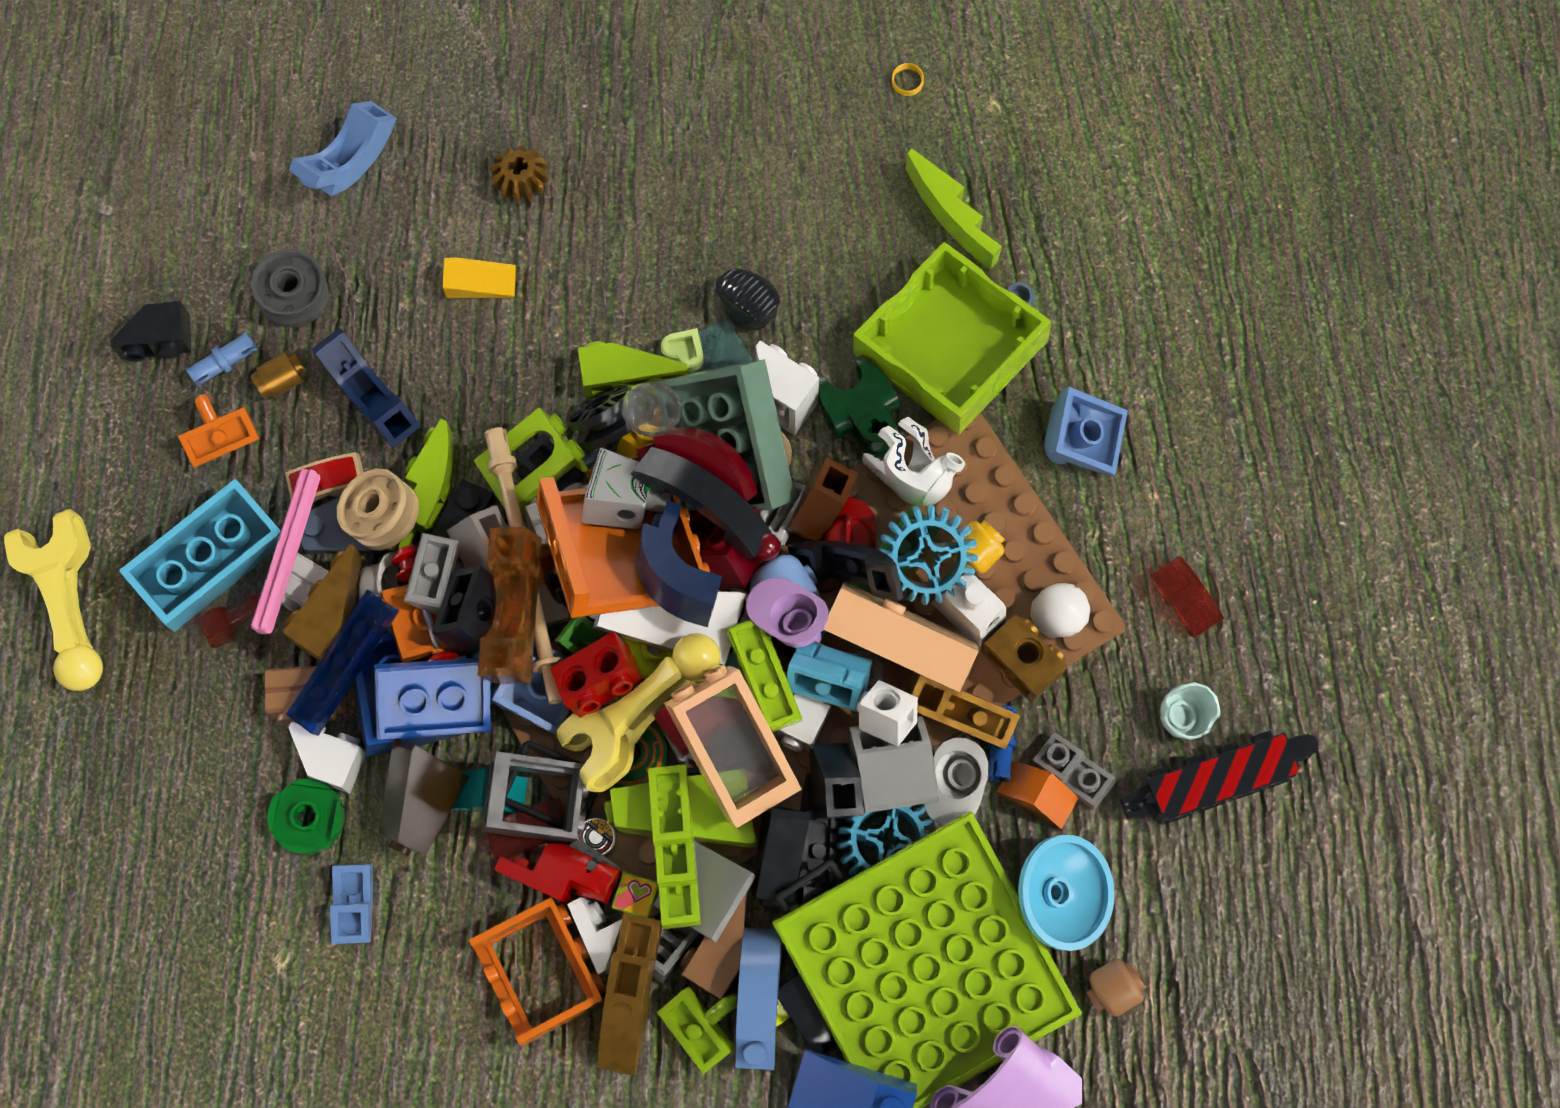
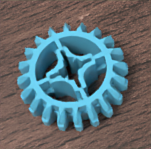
(943, 549)
(870, 836)

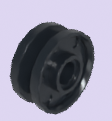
(600, 419)

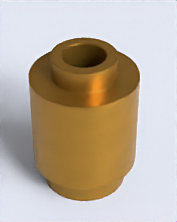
(278, 375)

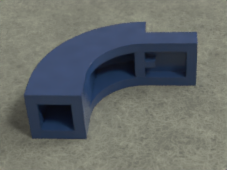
(364, 389)
(670, 580)

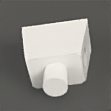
(973, 610)

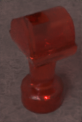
(220, 624)

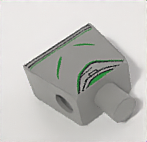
(618, 497)

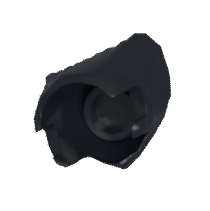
(747, 298)

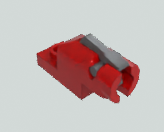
(566, 870)

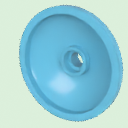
(1080, 892)

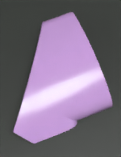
(1024, 1080)

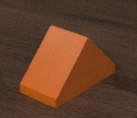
(1039, 794)

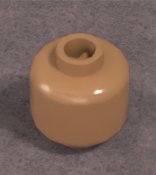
(1116, 987)

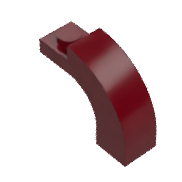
(707, 452)

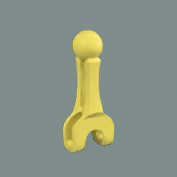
(56, 575)
(621, 724)

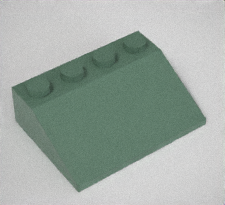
(741, 410)

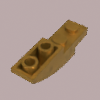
(628, 994)

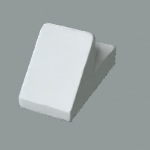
(598, 940)

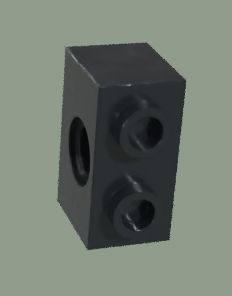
(466, 610)

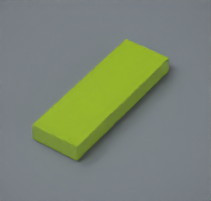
(764, 675)

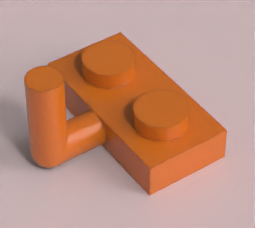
(217, 434)

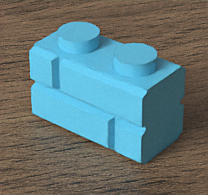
(829, 675)

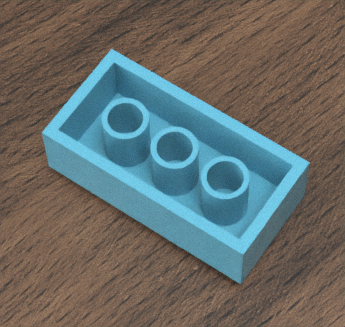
(202, 555)

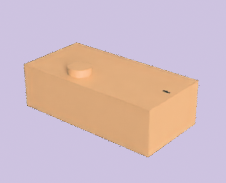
(901, 636)

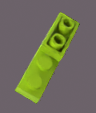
(430, 479)

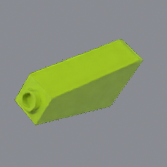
(632, 814)

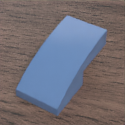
(352, 903)

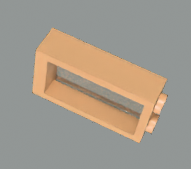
(732, 745)

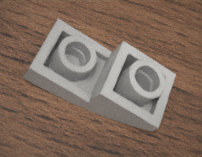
(1075, 770)

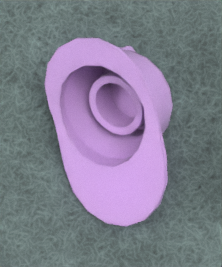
(787, 612)

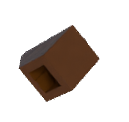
(822, 500)

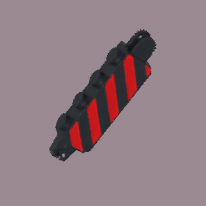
(1219, 779)

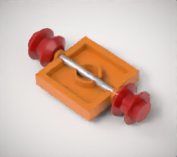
(412, 625)

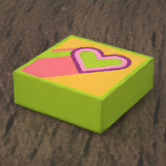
(635, 895)

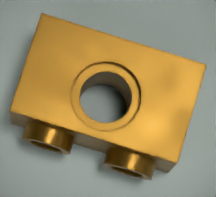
(1030, 678)

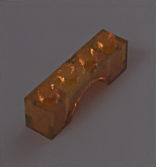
(515, 566)

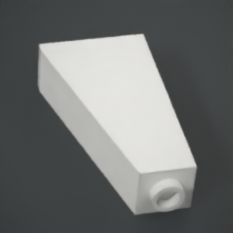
(664, 630)

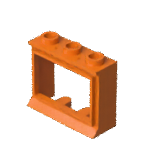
(574, 951)

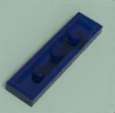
(342, 662)

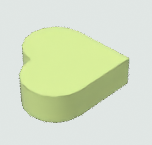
(684, 347)

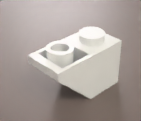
(329, 758)

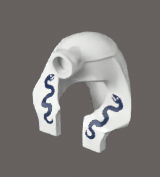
(925, 478)

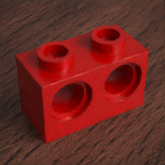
(594, 672)

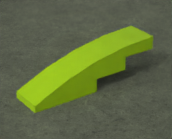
(944, 199)
(674, 846)

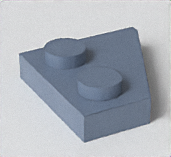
(324, 533)

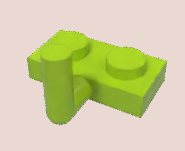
(698, 1027)

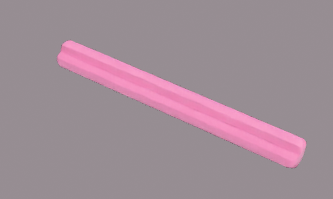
(285, 552)

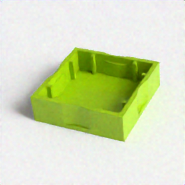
(952, 338)

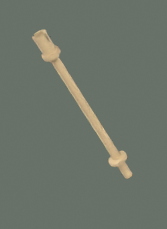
(502, 466)

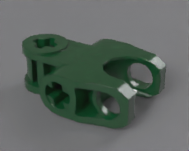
(861, 409)

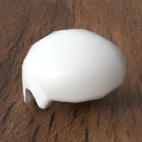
(1060, 610)

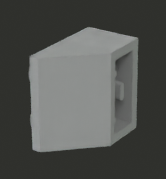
(894, 774)

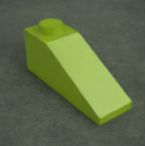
(613, 364)

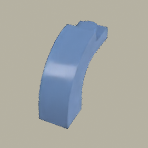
(350, 153)
(758, 999)

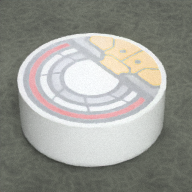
(598, 835)

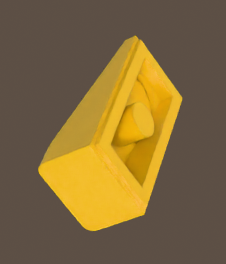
(478, 279)

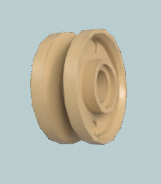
(378, 509)

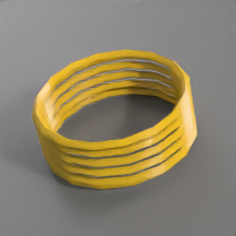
(908, 66)

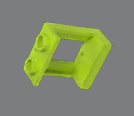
(564, 456)

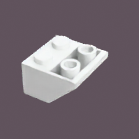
(792, 385)

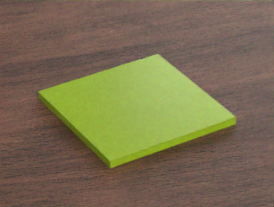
(926, 961)

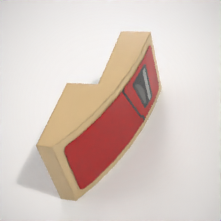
(334, 474)

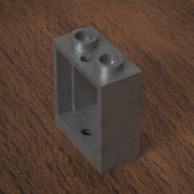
(496, 792)

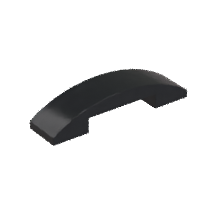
(706, 495)
(850, 563)
(819, 847)

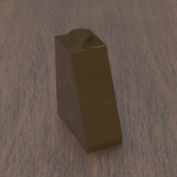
(417, 797)

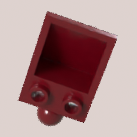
(723, 558)

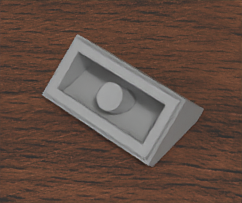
(431, 572)

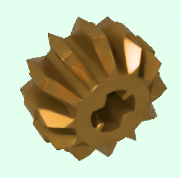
(519, 173)

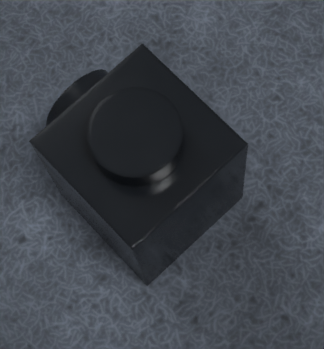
(534, 456)

